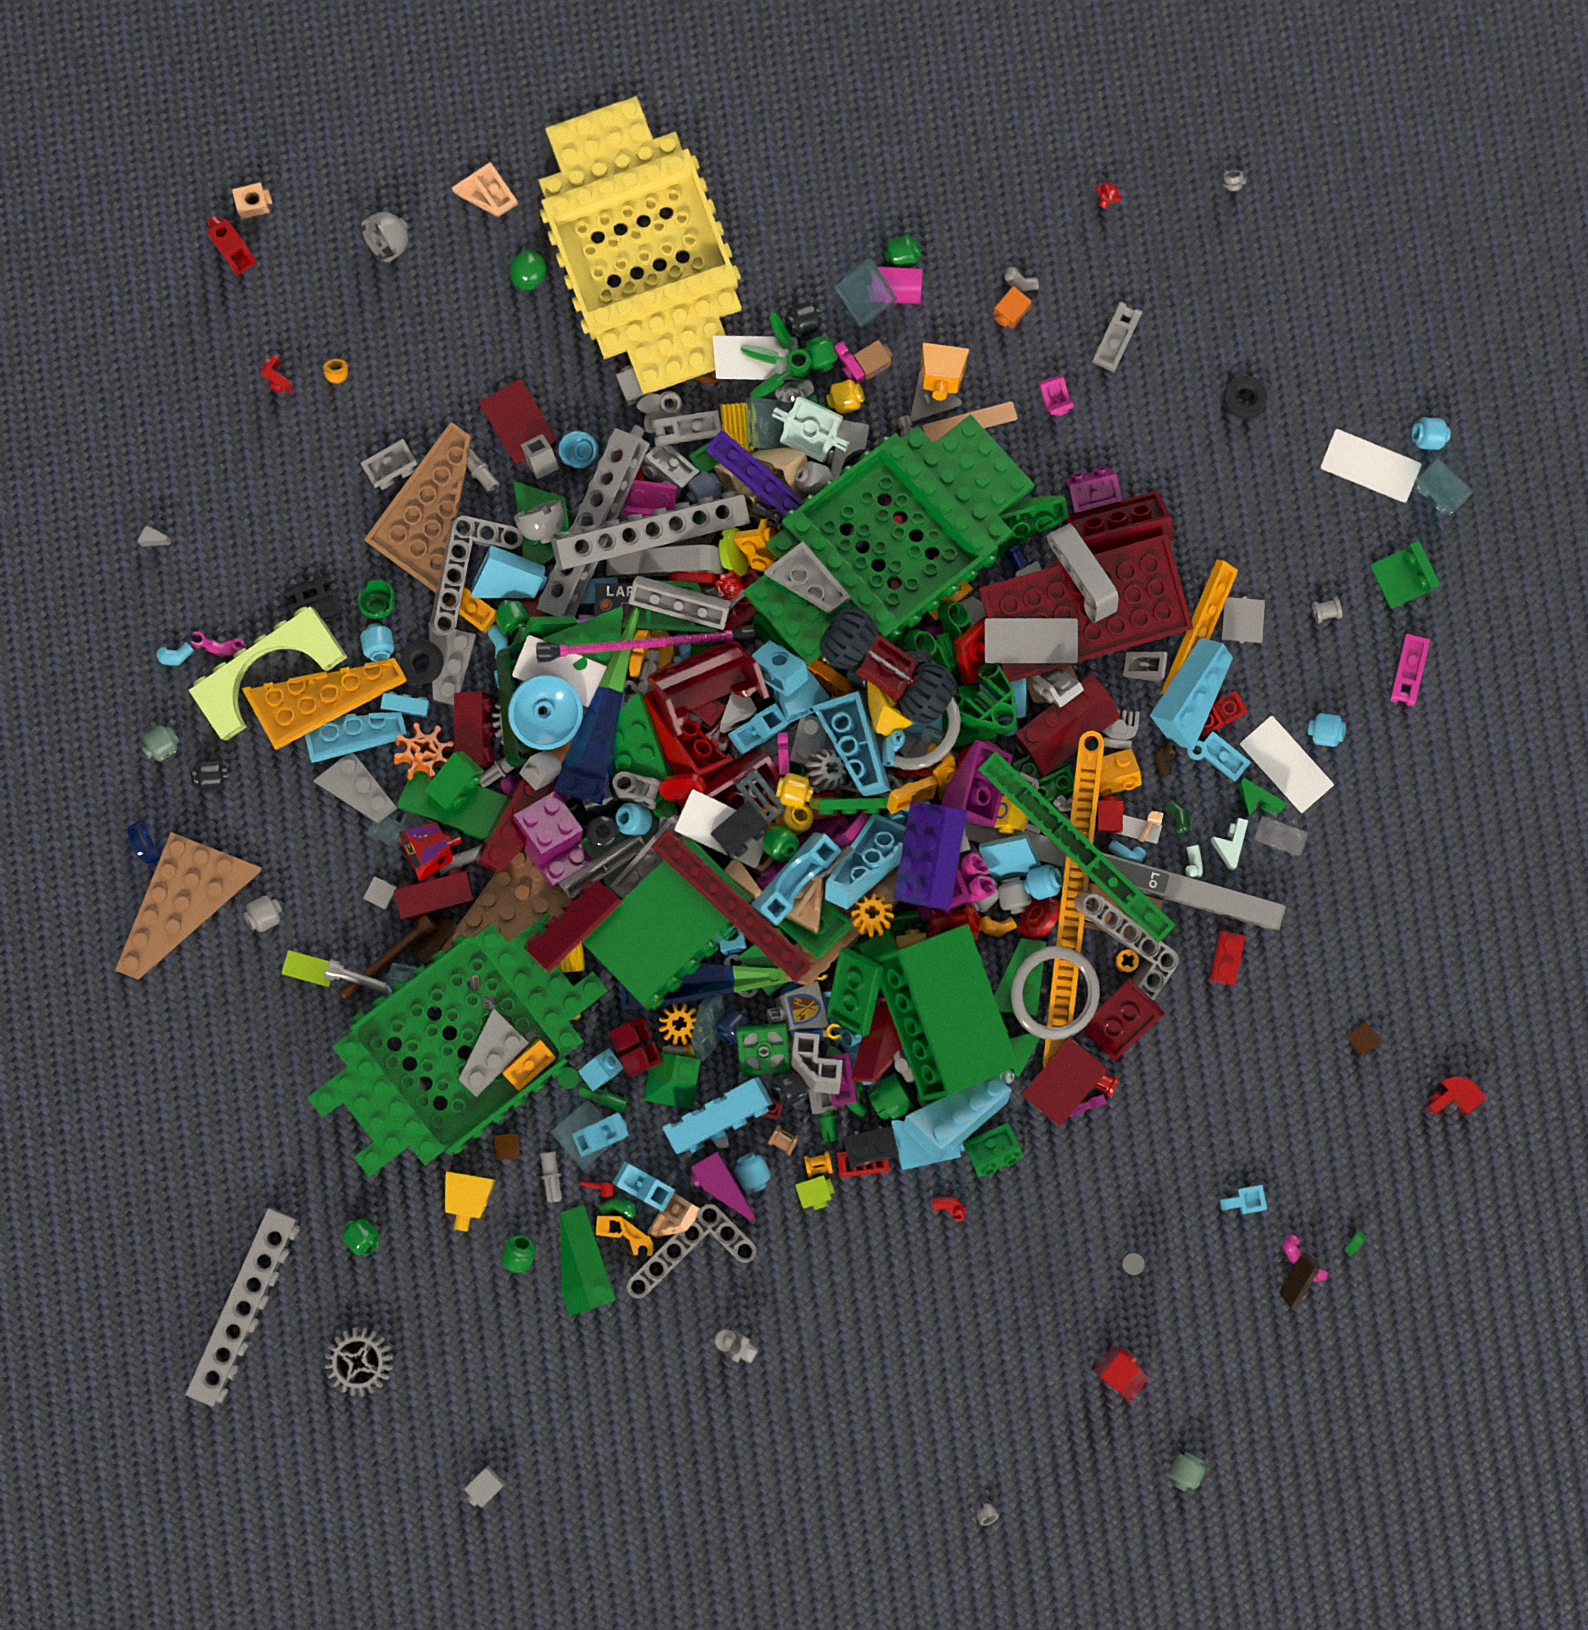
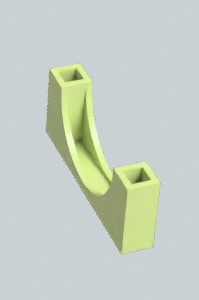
(219, 692)

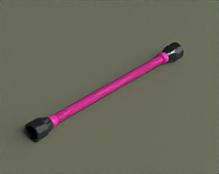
(550, 651)

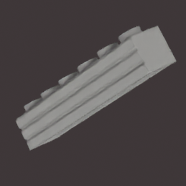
(602, 865)

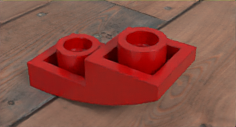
(1224, 712)

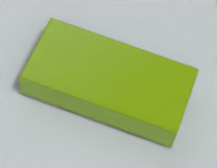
(306, 968)

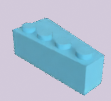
(849, 727)
(718, 1116)
(955, 1117)

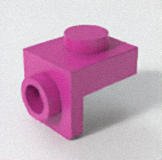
(1055, 396)

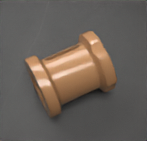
(783, 1140)

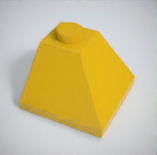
(885, 712)

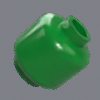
(903, 252)
(821, 353)
(510, 617)
(780, 843)
(360, 1236)
(518, 1254)

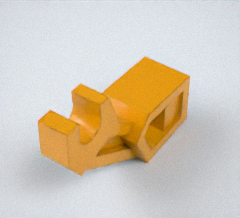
(635, 1236)

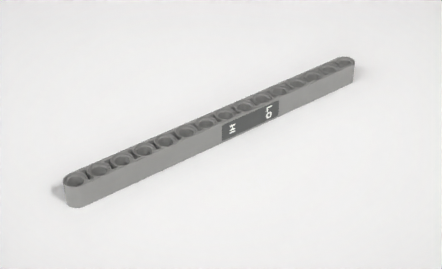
(1158, 882)

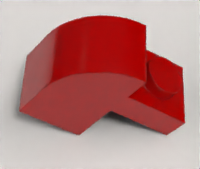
(1459, 1090)

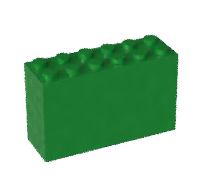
(661, 932)
(945, 1013)

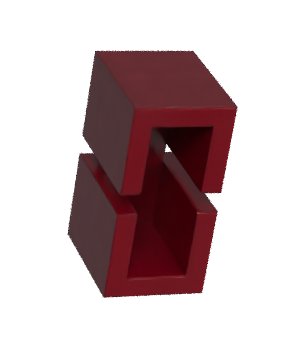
(635, 1060)

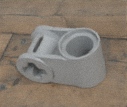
(641, 791)

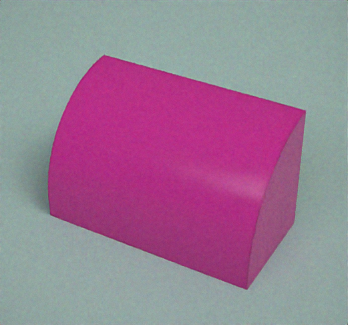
(904, 282)

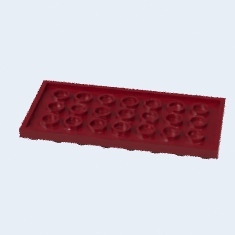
(1147, 609)

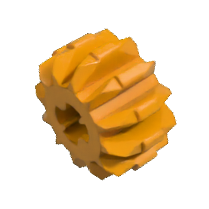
(881, 919)
(675, 1017)

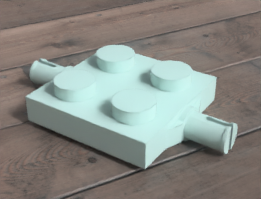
(811, 429)

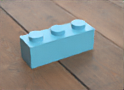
(405, 704)

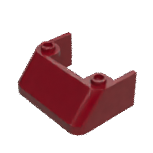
(703, 679)

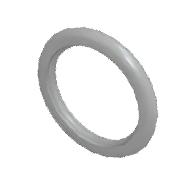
(937, 754)
(1017, 995)

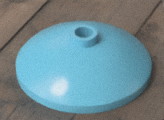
(558, 722)

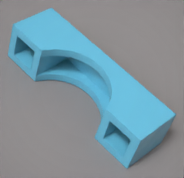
(809, 860)

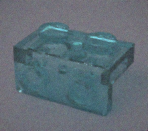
(1443, 487)

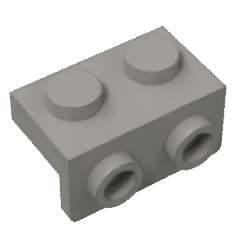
(389, 464)

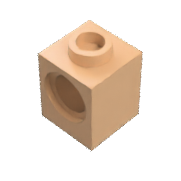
(244, 193)

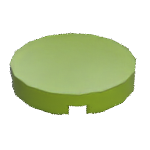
(730, 554)

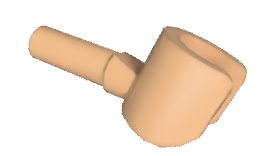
(1153, 818)

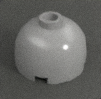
(386, 235)
(541, 521)

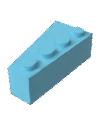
(1192, 693)
(875, 856)

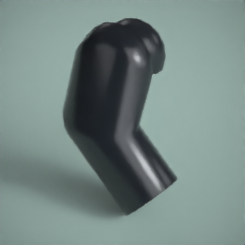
(773, 516)

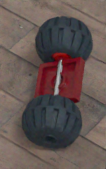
(855, 637)

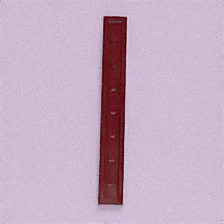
(732, 906)

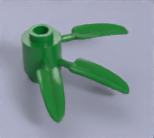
(794, 357)

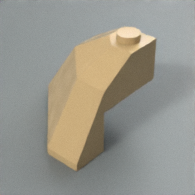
(780, 462)

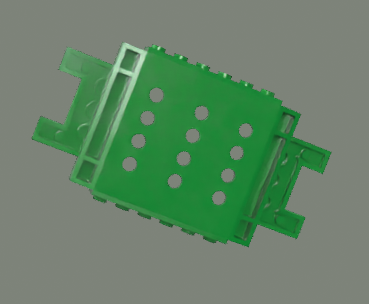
(388, 1096)

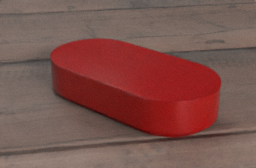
(702, 578)
(680, 786)

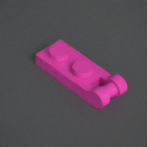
(1409, 669)

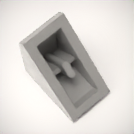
(1145, 665)
(737, 713)

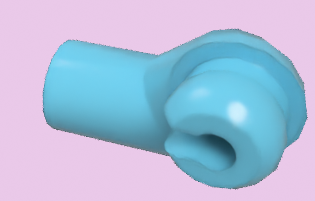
(174, 657)
(1123, 852)

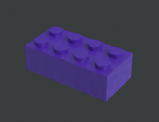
(930, 855)

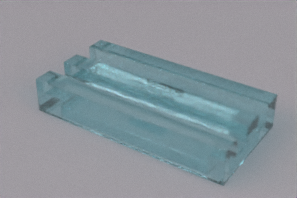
(747, 780)

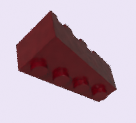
(505, 836)

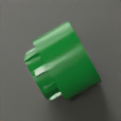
(892, 1097)

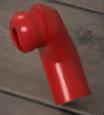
(952, 1205)

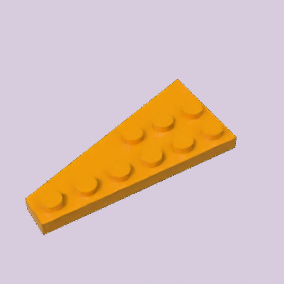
(310, 701)

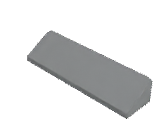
(679, 602)

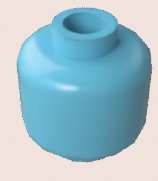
(1430, 433)
(377, 642)
(1327, 730)
(633, 819)
(1043, 882)
(752, 1172)

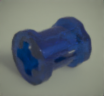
(1017, 558)

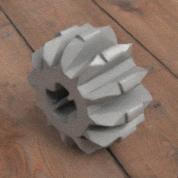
(826, 769)

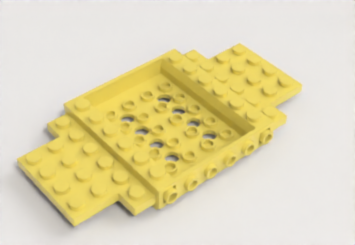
(613, 177)

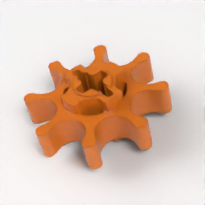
(423, 752)

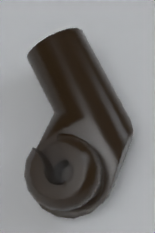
(1163, 757)

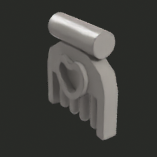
(1120, 732)

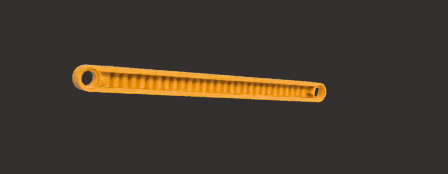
(1074, 881)

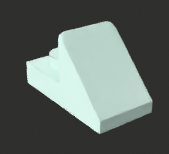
(1230, 850)

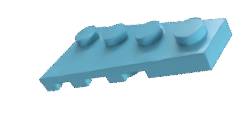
(354, 734)

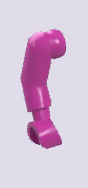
(222, 649)
(1293, 1253)

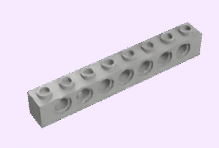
(613, 496)
(735, 515)
(200, 1386)

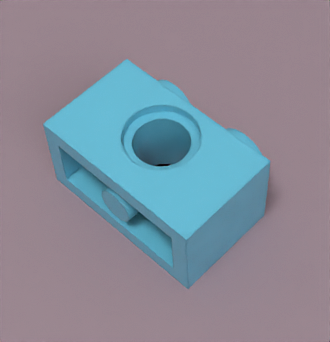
(781, 668)

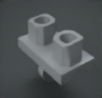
(735, 1345)

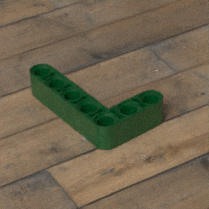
(512, 743)

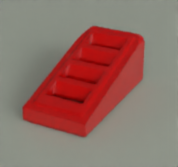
(842, 1167)

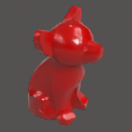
(960, 917)

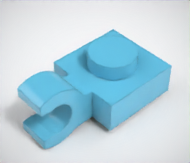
(1249, 1200)

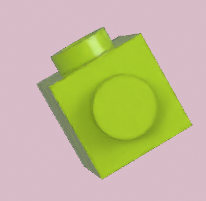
(815, 1192)

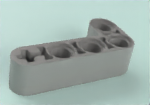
(1085, 571)

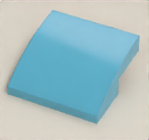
(1009, 857)

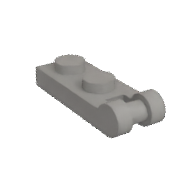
(1116, 337)
(687, 428)

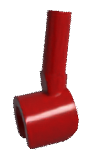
(607, 1189)

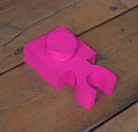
(851, 368)
(781, 762)

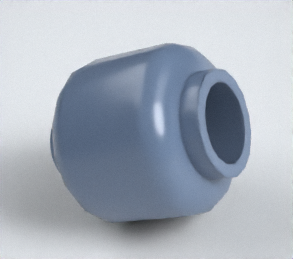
(703, 486)

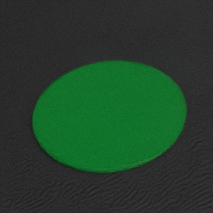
(568, 1078)

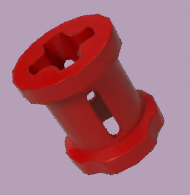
(1107, 1084)

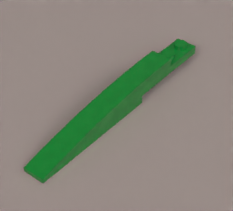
(1076, 847)

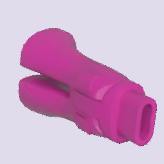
(979, 887)

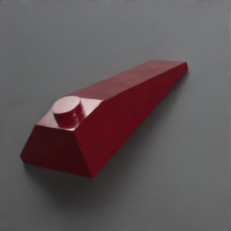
(879, 1046)

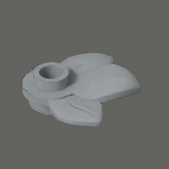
(655, 408)

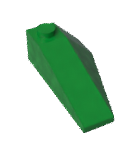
(1032, 516)
(583, 1271)

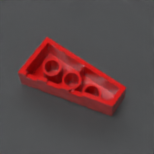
(689, 751)
(1121, 1373)

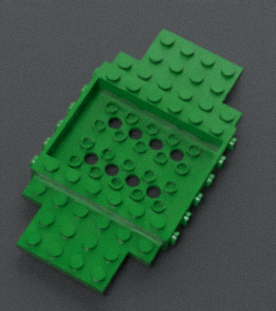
(948, 493)

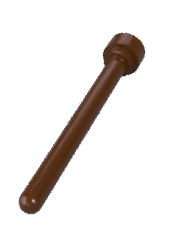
(424, 926)

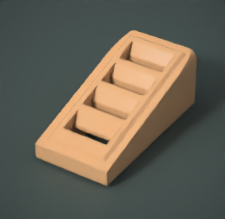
(742, 878)

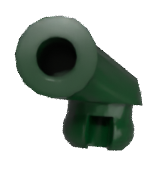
(1181, 816)

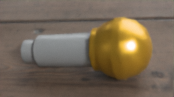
(686, 1050)

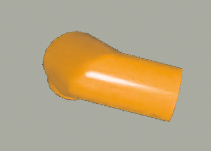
(995, 928)

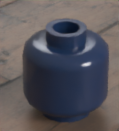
(729, 1021)

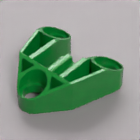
(942, 648)
(1001, 690)

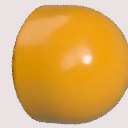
(335, 376)

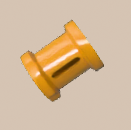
(1134, 963)
(818, 1164)

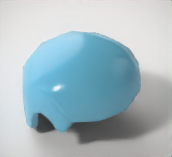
(578, 449)

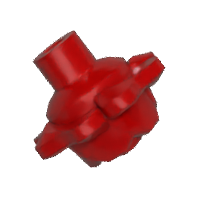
(1108, 193)
(728, 585)

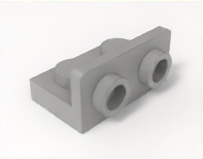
(667, 466)
(1058, 687)

